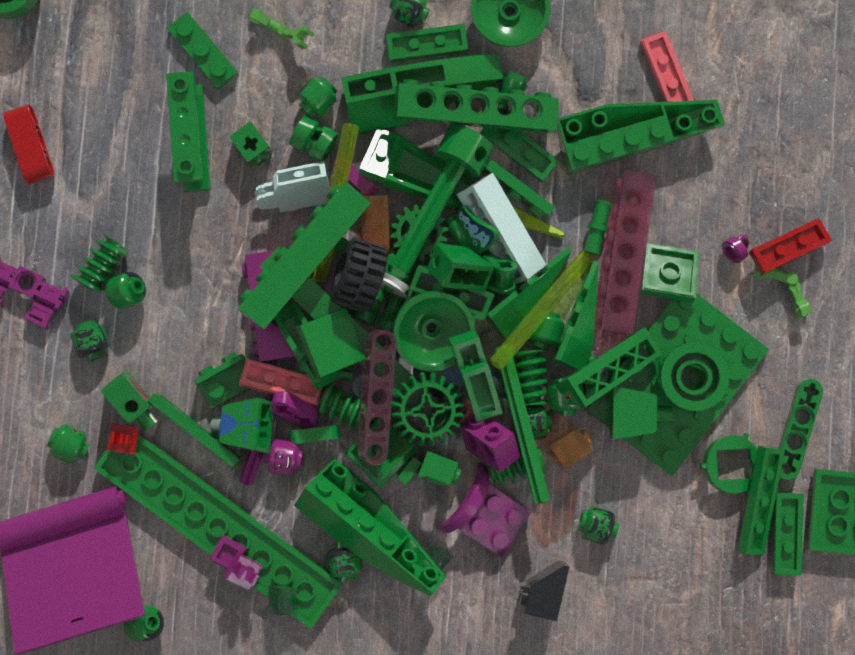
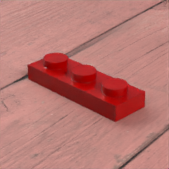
(790, 246)

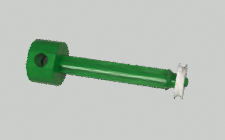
(463, 154)

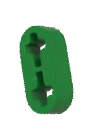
(314, 434)

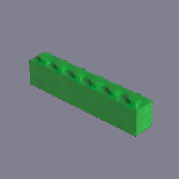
(303, 256)

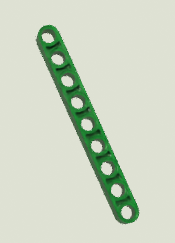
(319, 304)

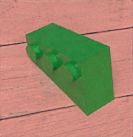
(476, 301)

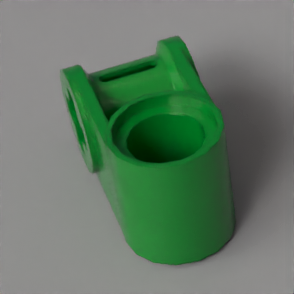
(502, 275)

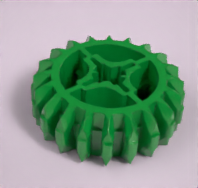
(440, 407)

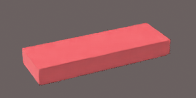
(666, 68)
(274, 379)

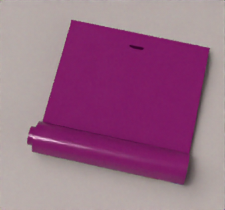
(69, 567)

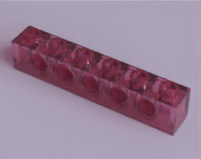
(643, 187)

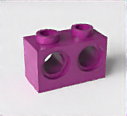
(490, 442)

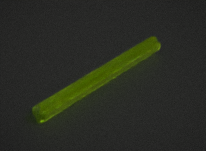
(339, 177)
(541, 310)

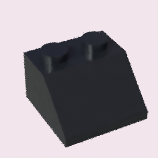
(544, 592)

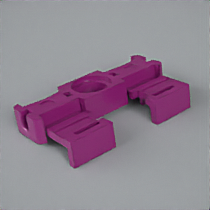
(44, 293)

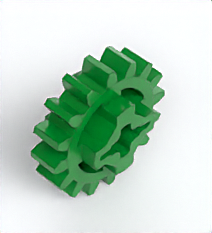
(410, 217)

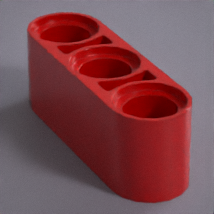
(28, 144)

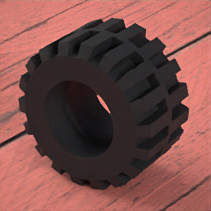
(358, 275)

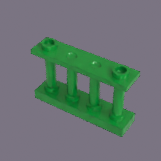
(188, 132)

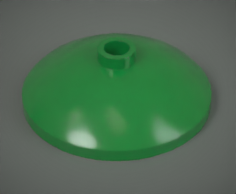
(510, 31)
(430, 348)

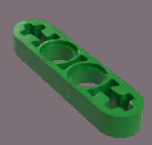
(802, 430)

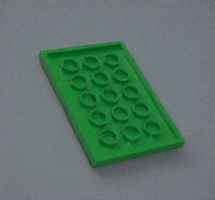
(677, 325)

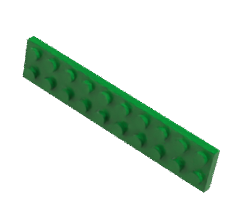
(206, 515)

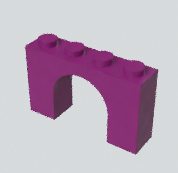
(270, 342)

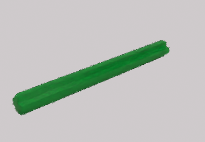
(524, 433)

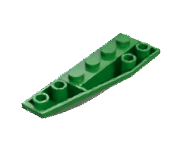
(372, 93)
(630, 129)
(367, 527)

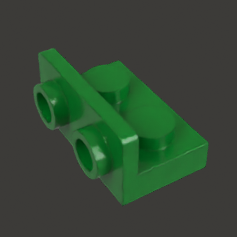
(222, 382)

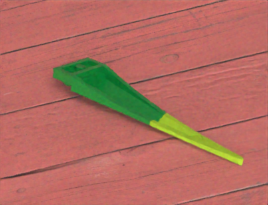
(413, 171)

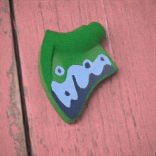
(471, 231)

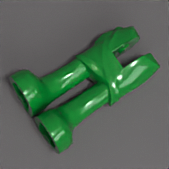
(387, 319)

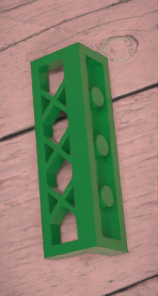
(602, 362)

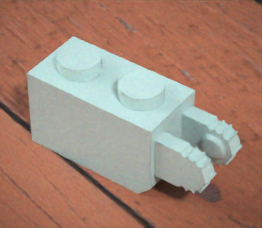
(295, 188)

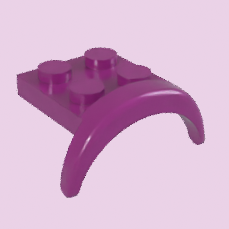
(487, 515)

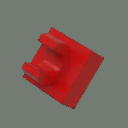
(123, 438)

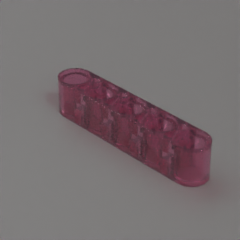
(383, 408)

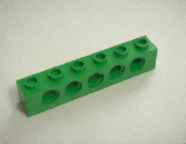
(408, 109)

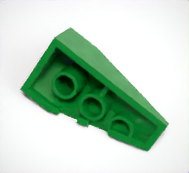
(516, 306)
(578, 333)

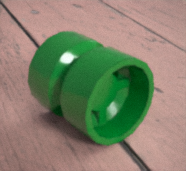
(304, 139)

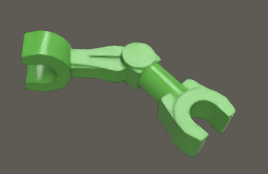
(261, 19)
(801, 305)

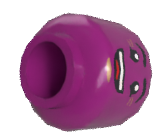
(284, 458)

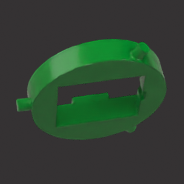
(710, 467)

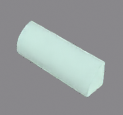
(492, 206)

